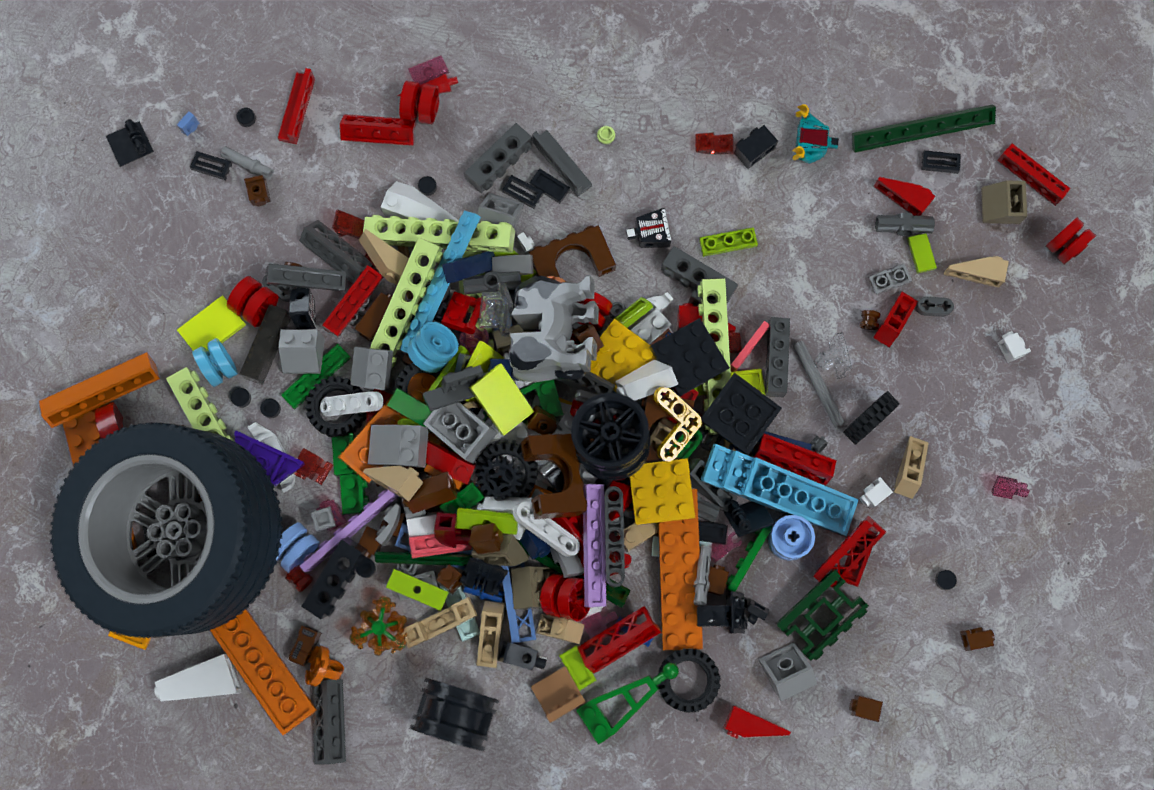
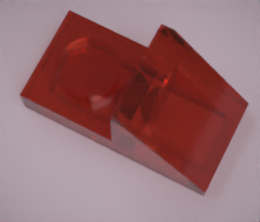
(347, 224)

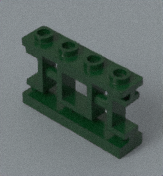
(809, 601)

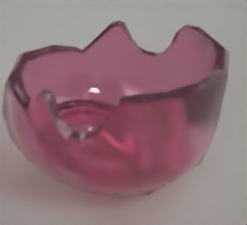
(470, 341)

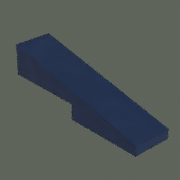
(468, 266)

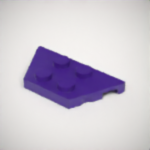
(275, 462)

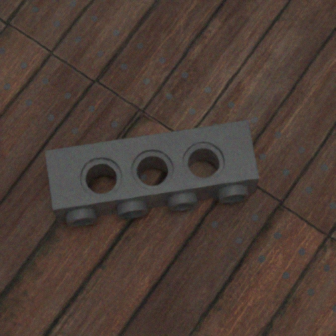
(514, 136)
(694, 267)
(777, 357)

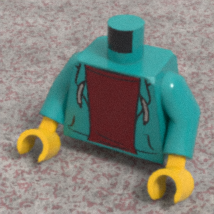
(812, 137)

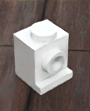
(1012, 346)
(875, 494)

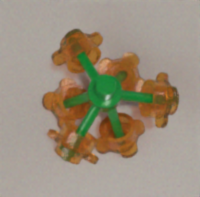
(371, 620)

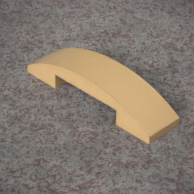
(440, 622)

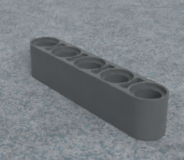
(618, 527)

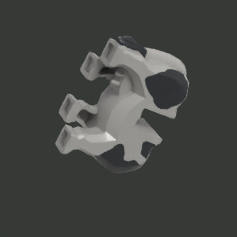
(552, 309)

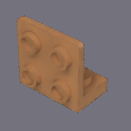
(557, 694)

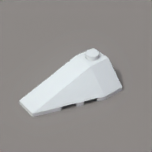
(407, 201)

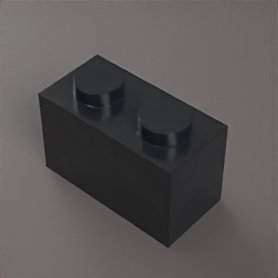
(755, 146)

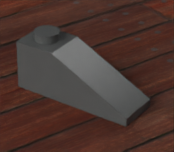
(714, 494)

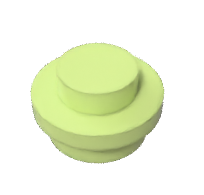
(606, 135)

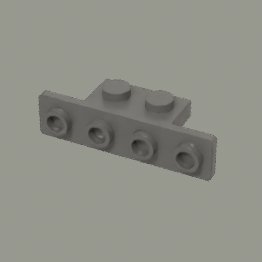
(453, 388)

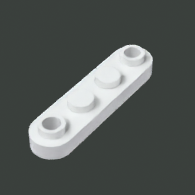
(351, 403)
(546, 530)

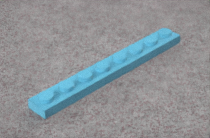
(438, 285)

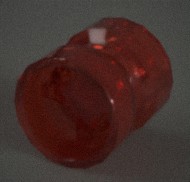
(299, 578)

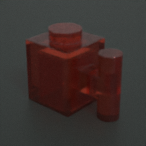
(313, 466)

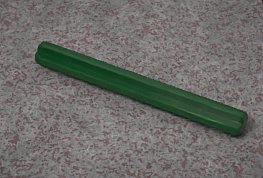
(406, 558)

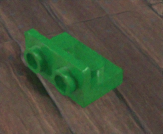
(339, 444)
(353, 494)

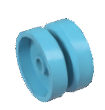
(432, 347)
(214, 364)

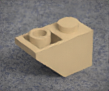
(560, 628)

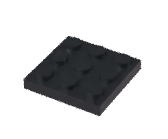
(691, 356)
(740, 414)

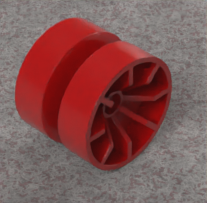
(420, 102)
(251, 300)
(564, 597)

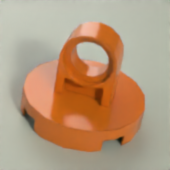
(322, 667)

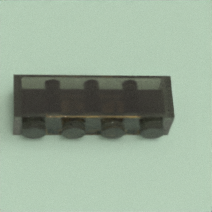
(265, 345)

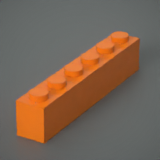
(98, 390)

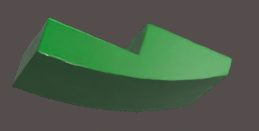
(467, 499)

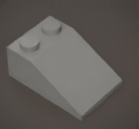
(461, 430)
(398, 445)

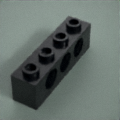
(315, 602)

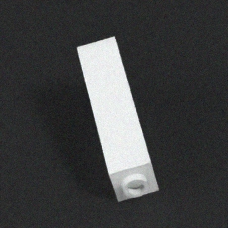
(203, 680)

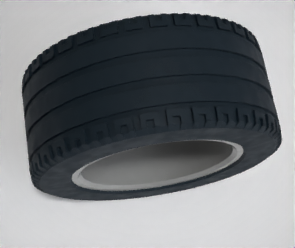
(226, 557)

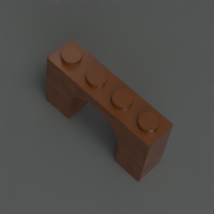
(588, 241)
(371, 321)
(654, 412)
(560, 451)
(434, 489)

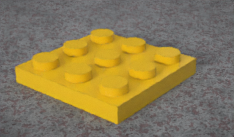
(621, 353)
(662, 492)

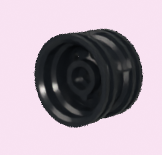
(618, 464)
(454, 714)

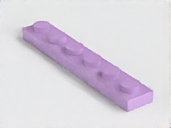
(356, 523)
(594, 546)

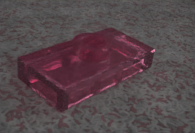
(428, 70)

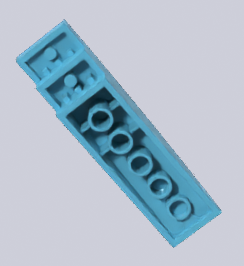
(779, 489)

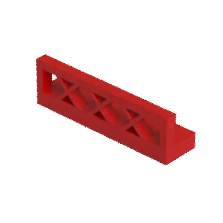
(296, 107)
(377, 129)
(1034, 174)
(352, 301)
(796, 458)
(847, 545)
(619, 644)

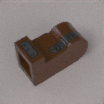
(304, 645)

